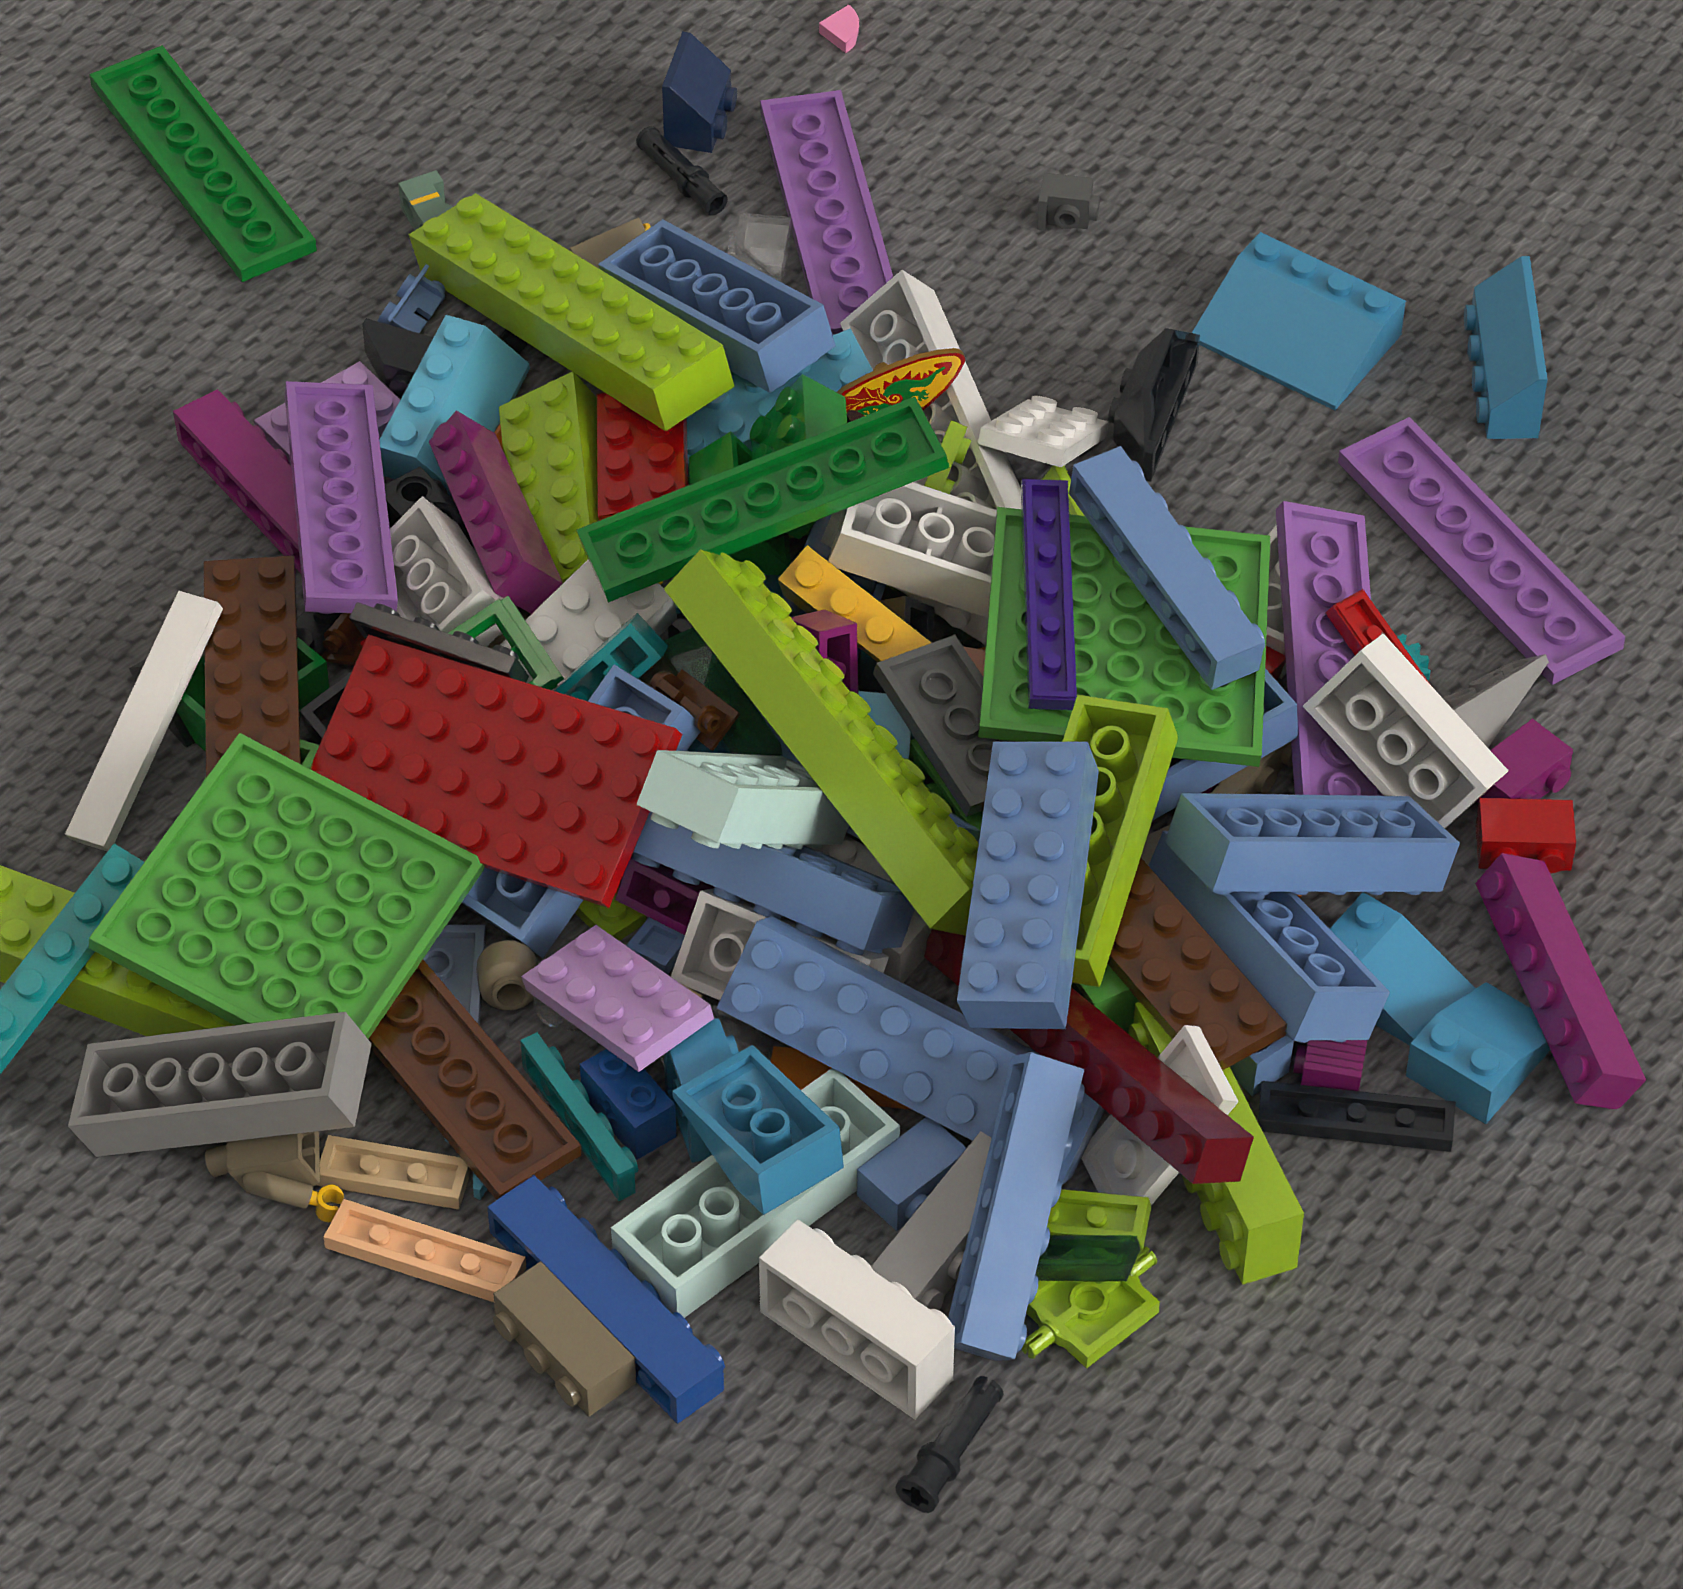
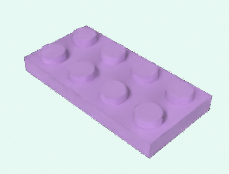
(617, 997)

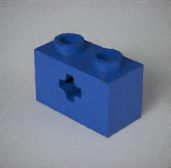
(631, 1101)

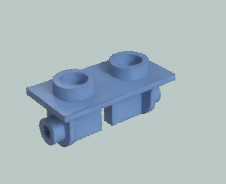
(417, 296)

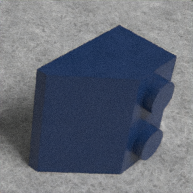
(696, 96)

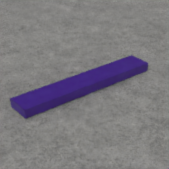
(1048, 594)

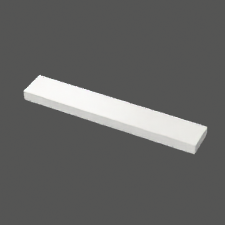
(144, 721)

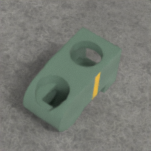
(422, 198)

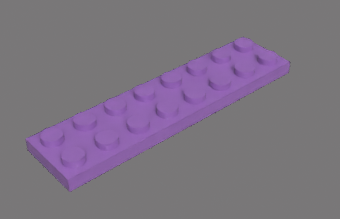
(826, 201)
(339, 497)
(1481, 550)
(1319, 565)

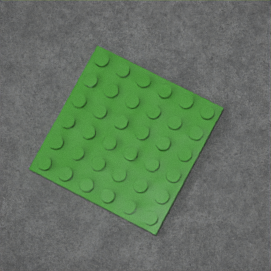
(1124, 646)
(285, 897)

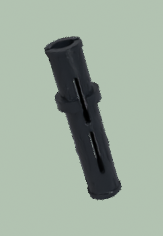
(706, 194)

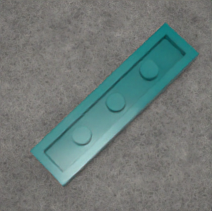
(572, 1106)

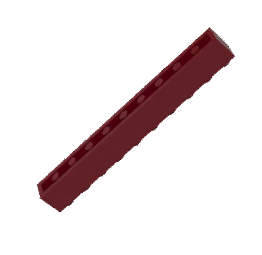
(1129, 1083)

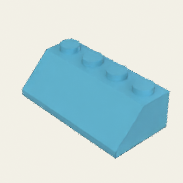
(461, 371)

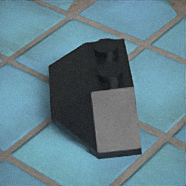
(1153, 396)

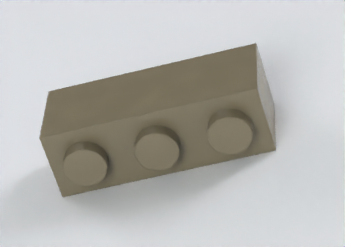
(563, 1339)

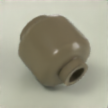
(500, 974)

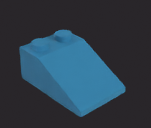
(1404, 962)
(1478, 1051)
(761, 1129)

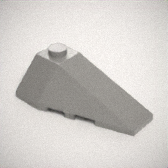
(1496, 696)

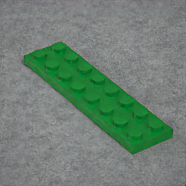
(203, 163)
(763, 498)

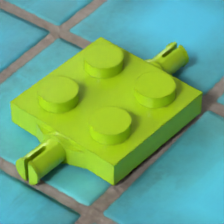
(1091, 1315)

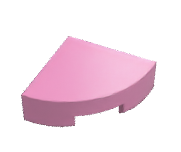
(841, 28)

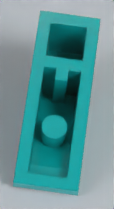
(631, 648)

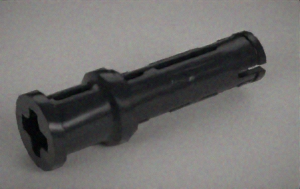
(939, 1459)

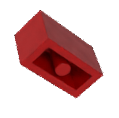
(1526, 829)

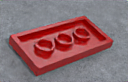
(636, 458)

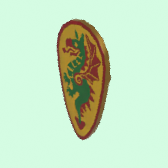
(920, 376)

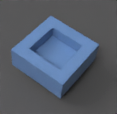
(657, 944)

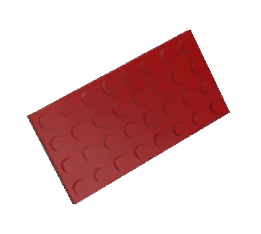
(496, 766)

